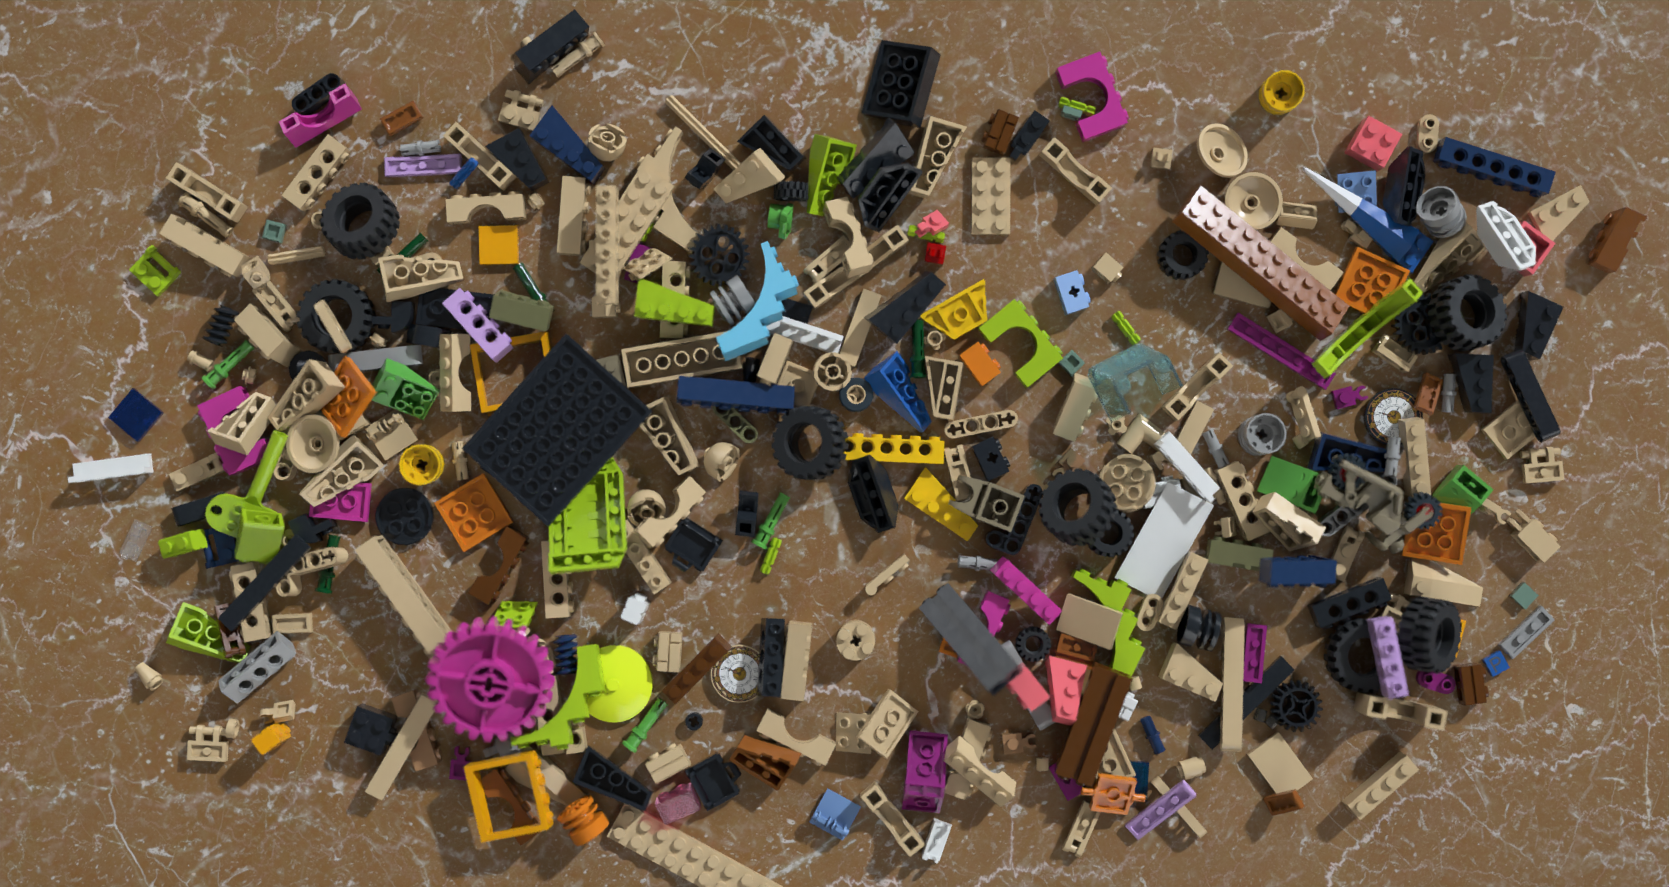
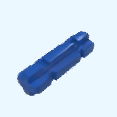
(463, 173)

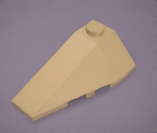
(1435, 581)

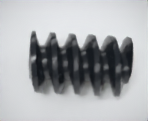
(220, 325)

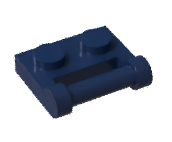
(225, 548)

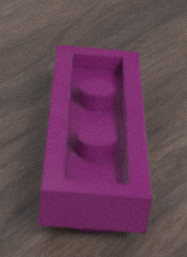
(1254, 652)

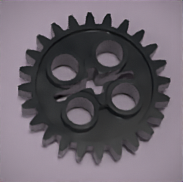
(710, 240)
(1407, 329)

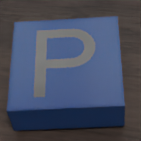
(1495, 663)

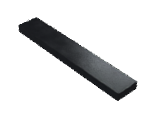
(264, 582)
(1252, 697)

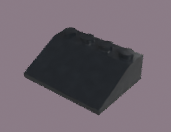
(901, 82)

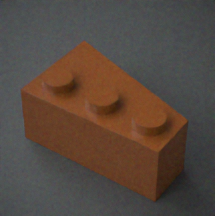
(1614, 238)
(765, 760)

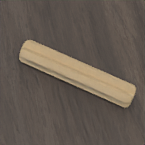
(296, 255)

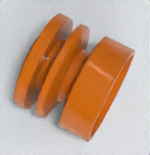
(582, 819)

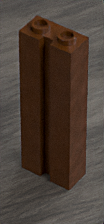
(1094, 724)

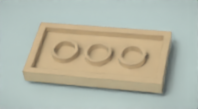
(990, 196)

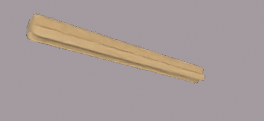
(702, 132)

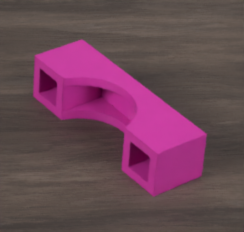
(302, 128)
(1026, 590)
(994, 608)

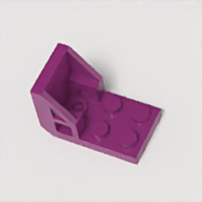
(925, 772)

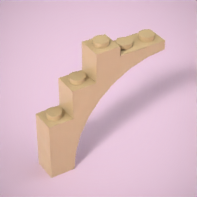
(670, 222)

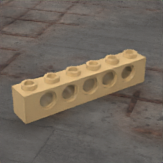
(607, 245)

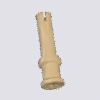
(585, 49)
(198, 209)

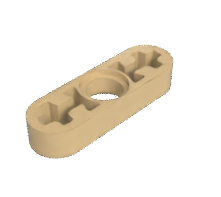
(333, 326)

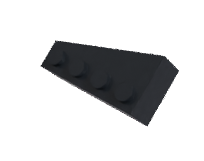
(550, 46)
(885, 149)
(607, 778)

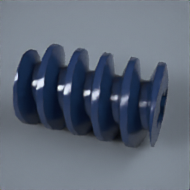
(567, 654)

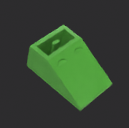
(403, 389)
(1291, 483)
(1463, 489)

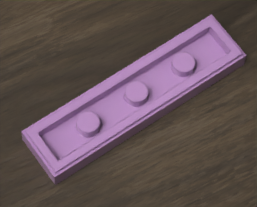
(422, 165)
(1160, 809)

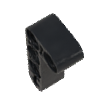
(1025, 520)

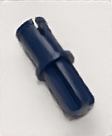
(1152, 734)

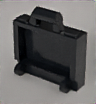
(693, 545)
(713, 780)

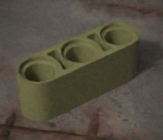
(739, 430)

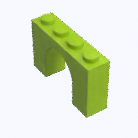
(1045, 354)

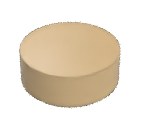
(232, 728)

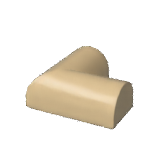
(1140, 430)

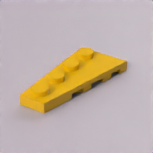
(933, 500)

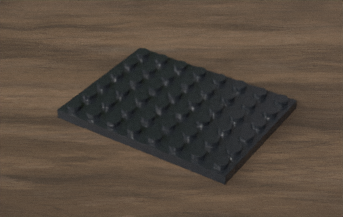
(557, 430)

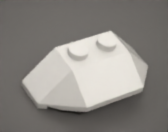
(1504, 237)

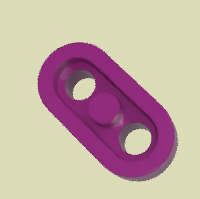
(1436, 682)

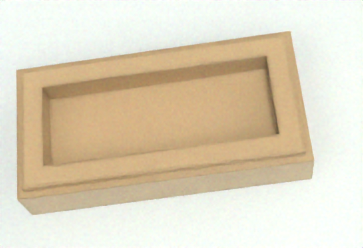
(292, 623)

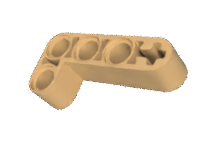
(310, 564)

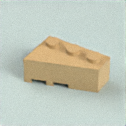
(245, 425)

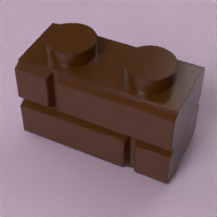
(1000, 132)
(1470, 683)

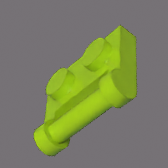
(150, 275)

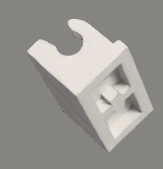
(936, 840)

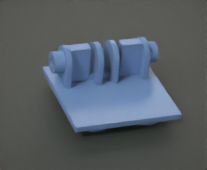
(1359, 183)
(835, 814)

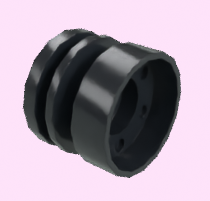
(1202, 629)

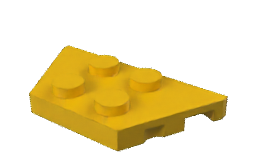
(960, 312)

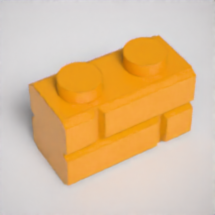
(271, 737)

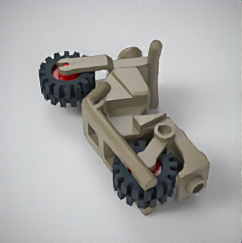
(1382, 500)

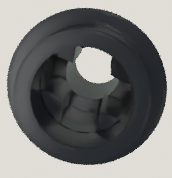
(750, 369)

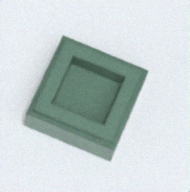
(1071, 113)
(274, 231)
(1071, 362)
(1523, 595)

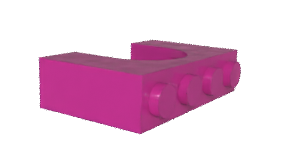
(1094, 70)
(213, 412)

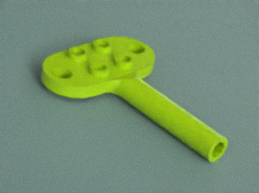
(231, 505)

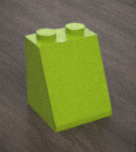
(258, 536)

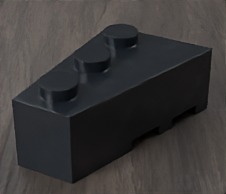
(773, 142)

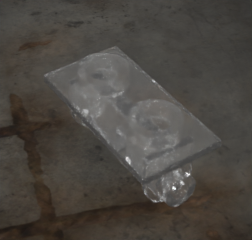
(135, 540)

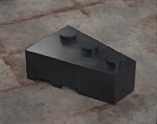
(518, 157)
(1535, 324)
(1474, 381)

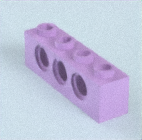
(456, 305)
(1387, 657)

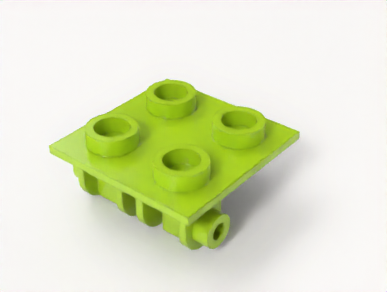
(518, 611)

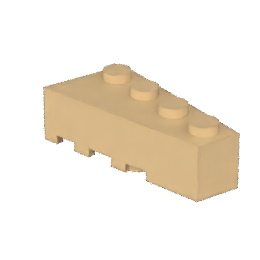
(934, 152)
(306, 395)

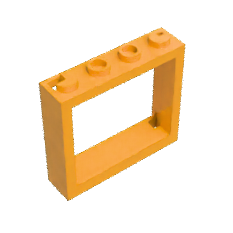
(516, 341)
(479, 800)

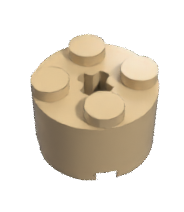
(850, 649)

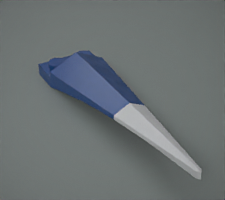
(1401, 243)

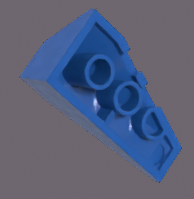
(894, 387)

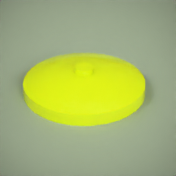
(626, 682)

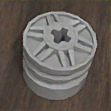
(1441, 212)
(733, 301)
(1272, 432)

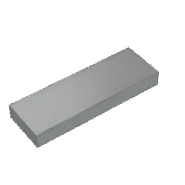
(1526, 632)

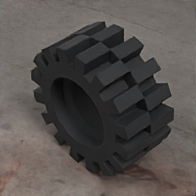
(791, 191)
(1033, 632)

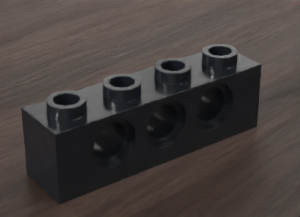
(1320, 609)
(770, 657)

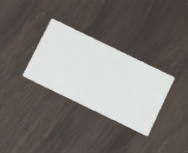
(1164, 540)

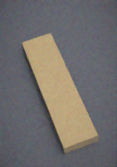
(859, 326)

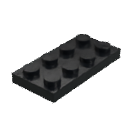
(434, 313)

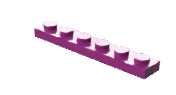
(1278, 350)

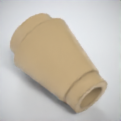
(149, 677)

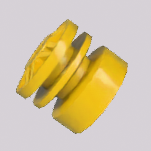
(1290, 86)
(412, 458)

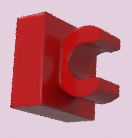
(935, 253)

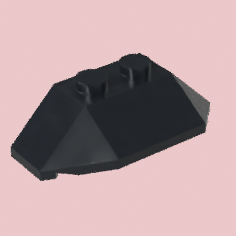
(1404, 186)
(886, 193)
(873, 494)

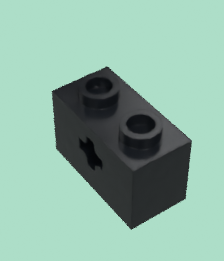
(990, 469)

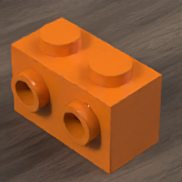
(980, 364)

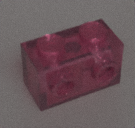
(677, 803)

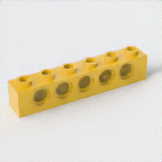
(935, 456)

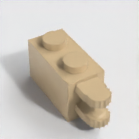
(1533, 537)

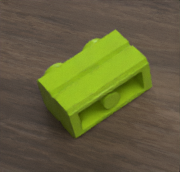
(182, 543)

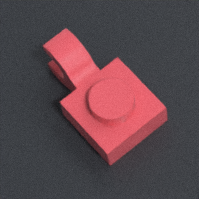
(932, 223)

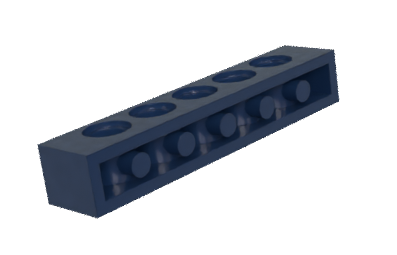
(1541, 176)

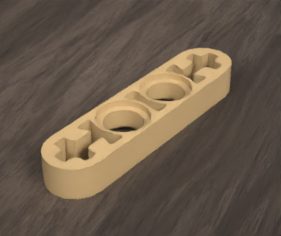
(980, 421)
(1183, 811)

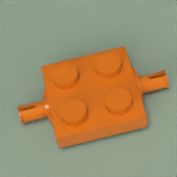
(1113, 794)

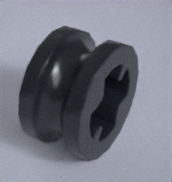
(688, 722)

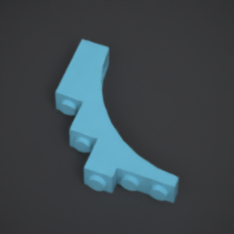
(752, 330)

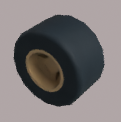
(862, 394)

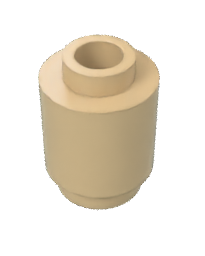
(1190, 768)

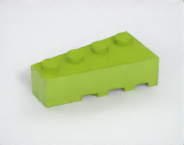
(664, 304)

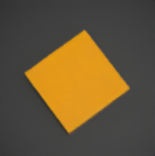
(498, 245)

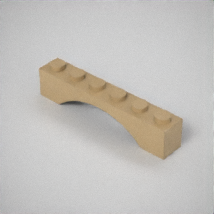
(838, 280)

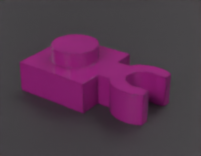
(1346, 396)
(457, 765)

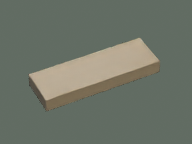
(1194, 425)

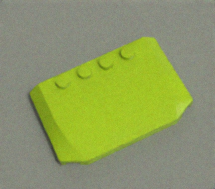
(592, 527)

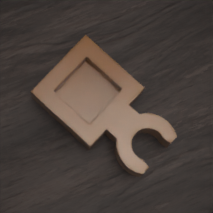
(1070, 460)
(1015, 742)

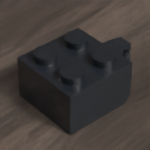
(371, 729)

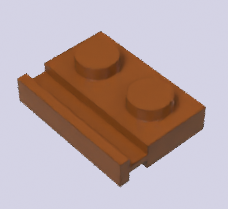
(1076, 650)

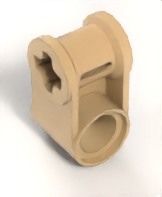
(284, 461)

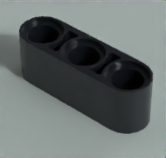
(308, 94)
(194, 510)

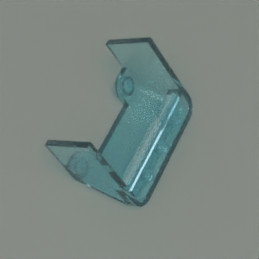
(1111, 378)

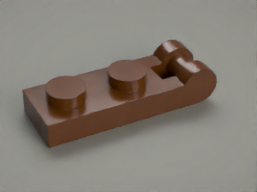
(228, 637)

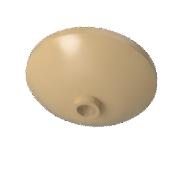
(1222, 150)
(1262, 191)
(304, 443)

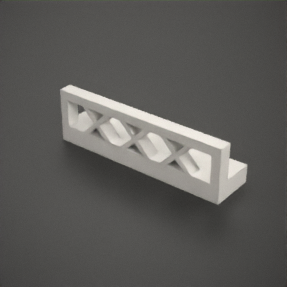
(807, 335)
(1187, 466)
(111, 468)

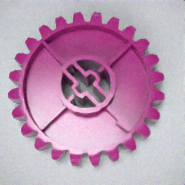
(462, 675)

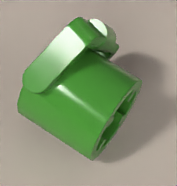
(781, 218)

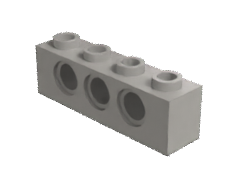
(257, 667)

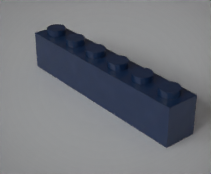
(735, 394)

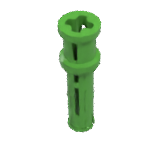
(221, 370)
(766, 529)
(639, 732)

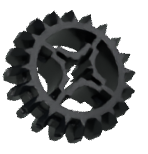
(1289, 708)

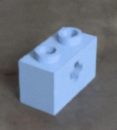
(1070, 303)

